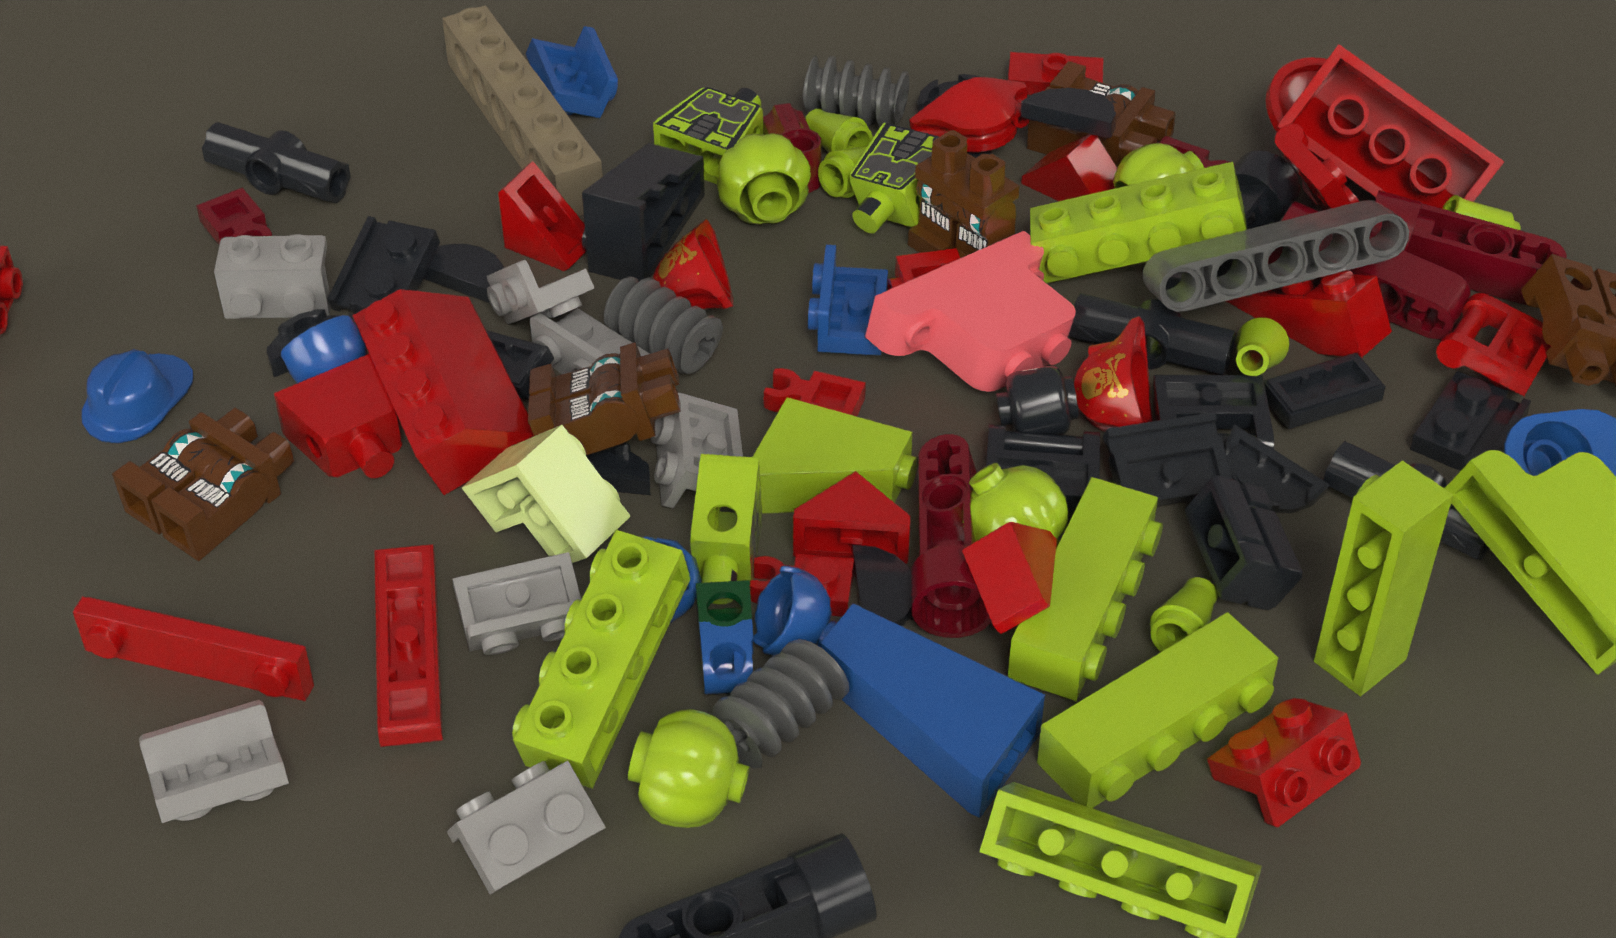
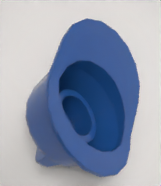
(133, 394)
(1550, 438)

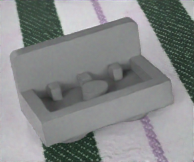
(272, 276)
(517, 295)
(516, 603)
(212, 761)
(527, 825)

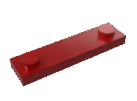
(407, 646)
(194, 648)

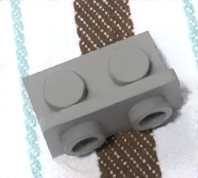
(576, 340)
(684, 436)

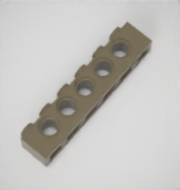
(519, 103)

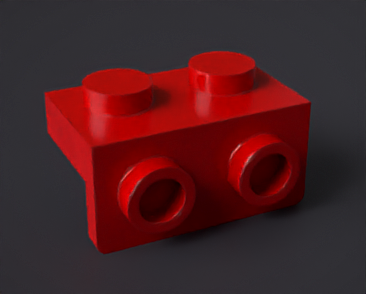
(1289, 757)

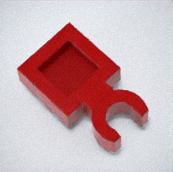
(821, 390)
(833, 572)

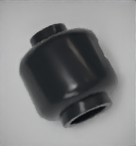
(1038, 401)

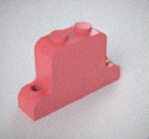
(978, 315)

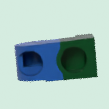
(725, 635)

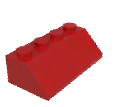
(1387, 136)
(444, 382)

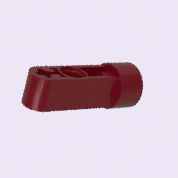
(1484, 253)
(1413, 289)
(941, 582)

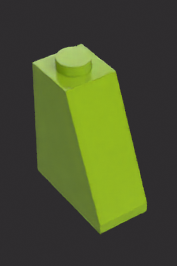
(817, 447)

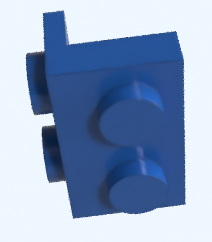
(576, 75)
(844, 305)

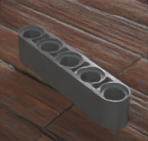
(1297, 262)

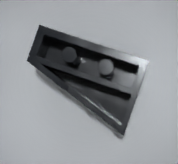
(640, 210)

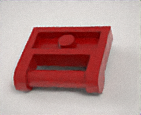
(1321, 180)
(1512, 355)

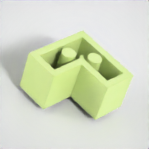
(552, 492)

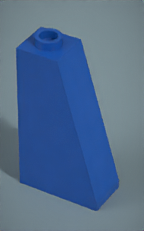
(936, 705)

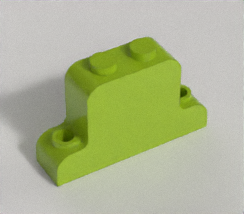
(1553, 539)

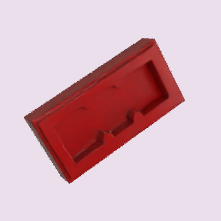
(1040, 69)

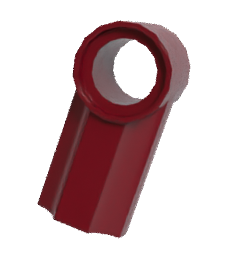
(792, 125)

